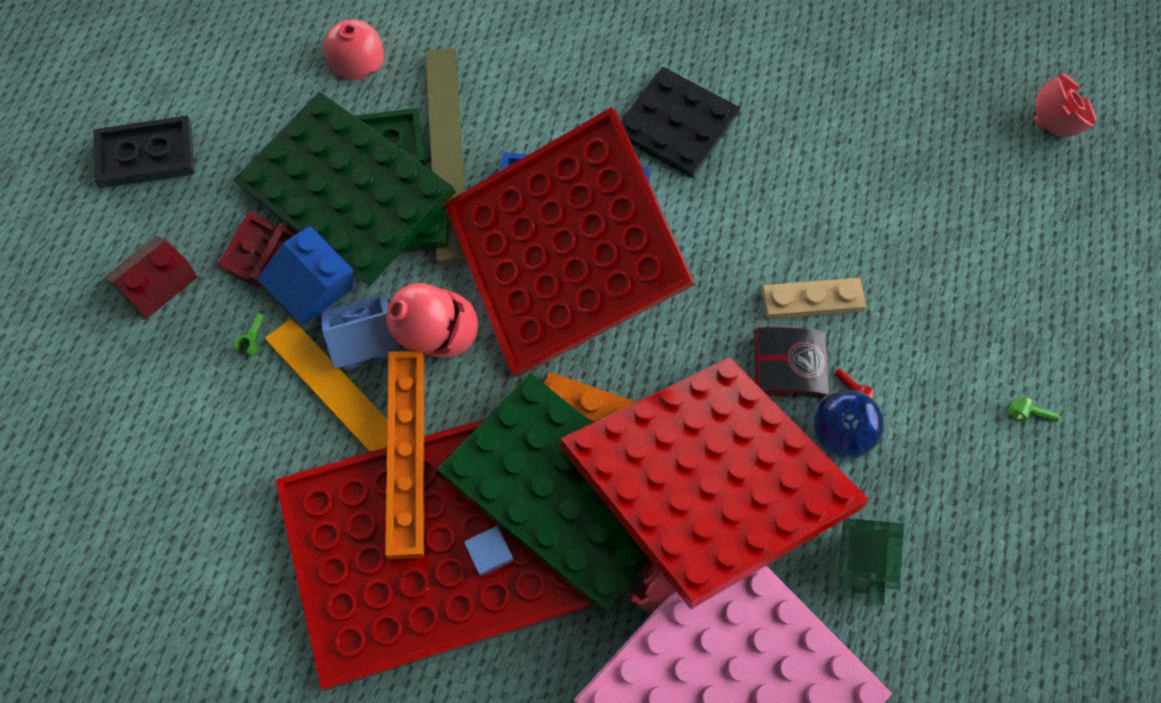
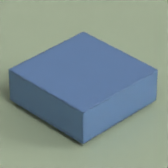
(488, 551)

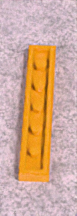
(330, 385)

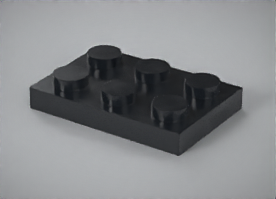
(143, 151)

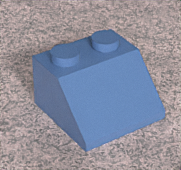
(358, 332)

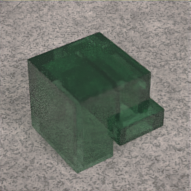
(871, 557)

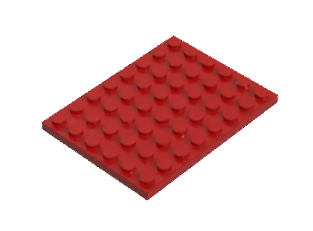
(390, 613)

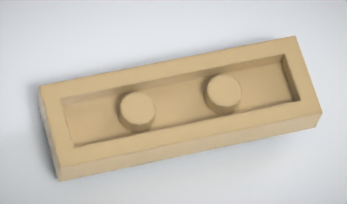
(813, 298)

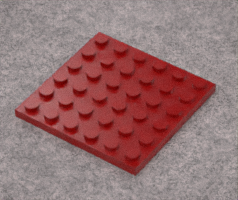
(567, 243)
(712, 479)

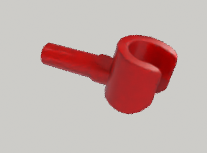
(852, 385)

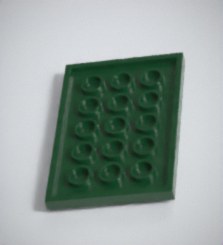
(345, 185)
(539, 497)

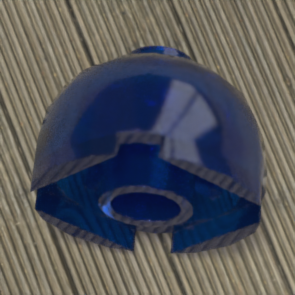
(851, 441)

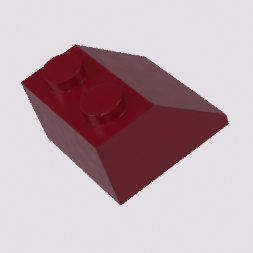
(152, 276)

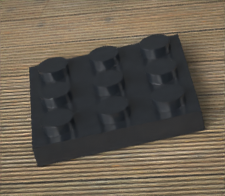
(678, 121)

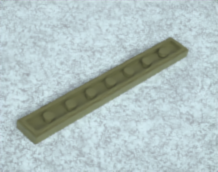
(446, 136)

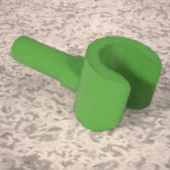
(250, 336)
(1024, 406)

